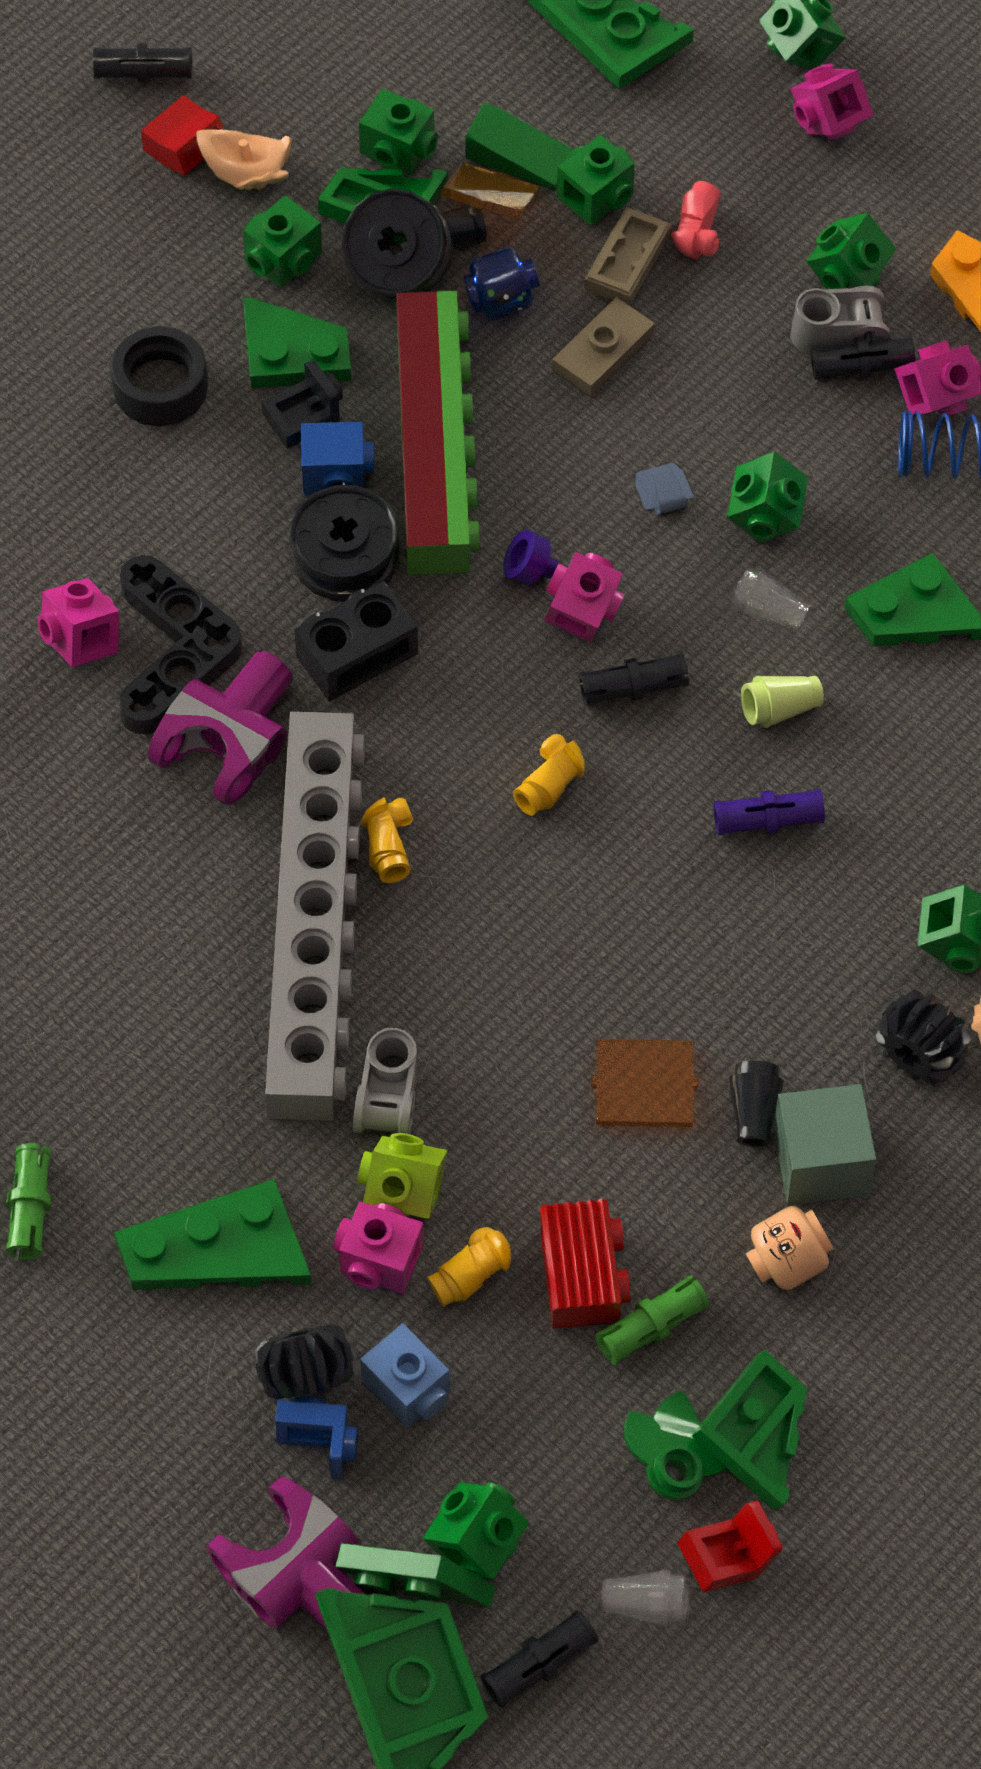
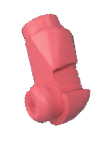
(696, 219)

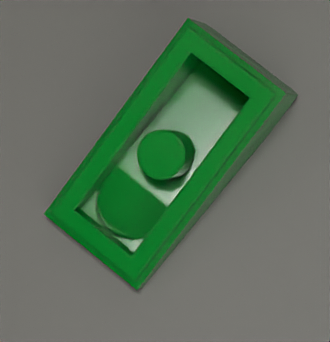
(514, 147)

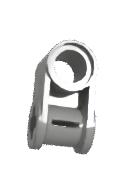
(837, 317)
(387, 1094)

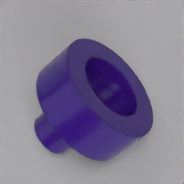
(529, 558)

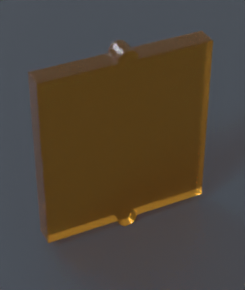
(490, 191)
(644, 1083)

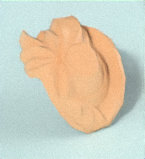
(245, 158)

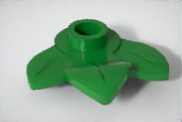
(669, 1442)

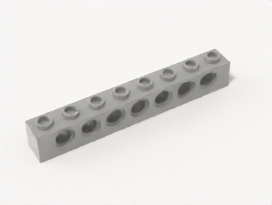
(294, 1087)

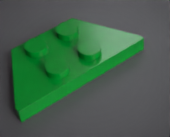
(404, 1676)

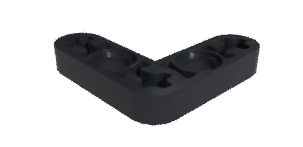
(191, 641)

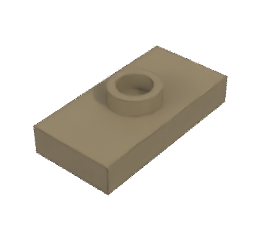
(627, 256)
(603, 346)

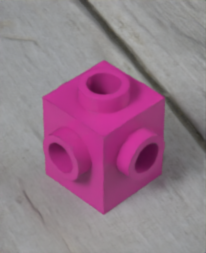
(831, 101)
(940, 379)
(584, 595)
(79, 622)
(379, 1247)

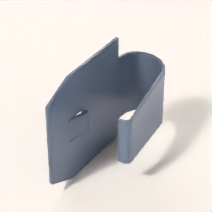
(663, 488)

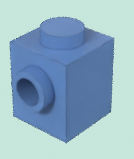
(406, 1376)

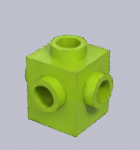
(403, 1174)

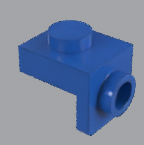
(317, 1424)

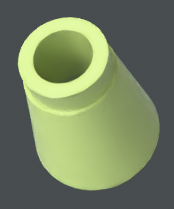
(778, 698)

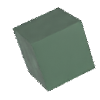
(824, 1144)

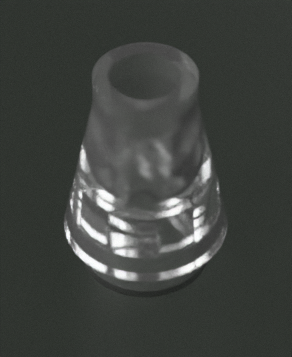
(768, 600)
(648, 1597)

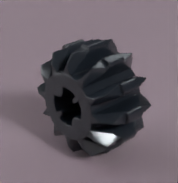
(923, 1037)
(304, 1362)

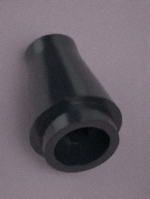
(754, 1100)

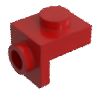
(731, 1549)

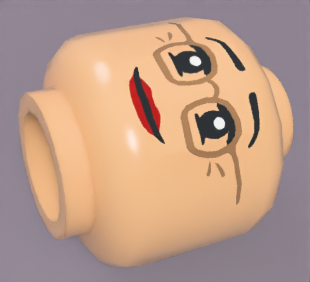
(789, 1248)

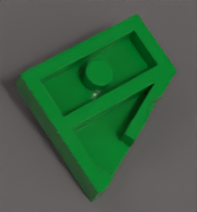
(355, 184)
(286, 340)
(913, 606)
(757, 1427)
(416, 1573)

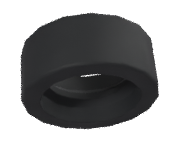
(151, 345)

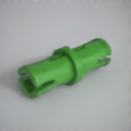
(28, 1201)
(652, 1320)

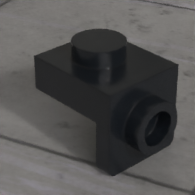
(306, 402)

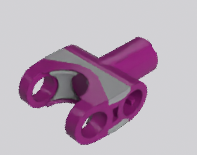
(228, 725)
(288, 1575)

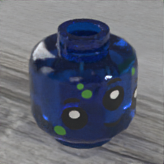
(501, 283)

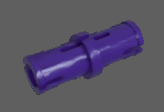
(769, 812)

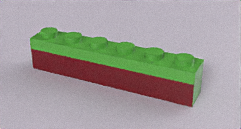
(433, 433)

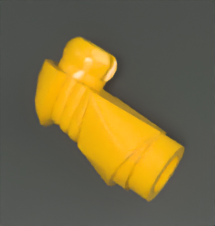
(549, 781)
(385, 844)
(471, 1266)

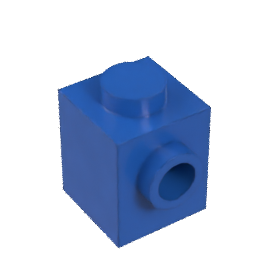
(334, 455)

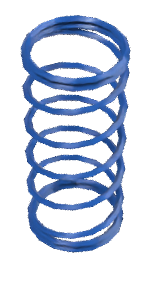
(906, 443)

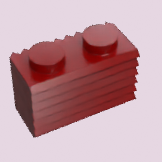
(581, 1263)

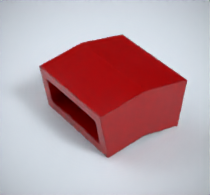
(173, 136)

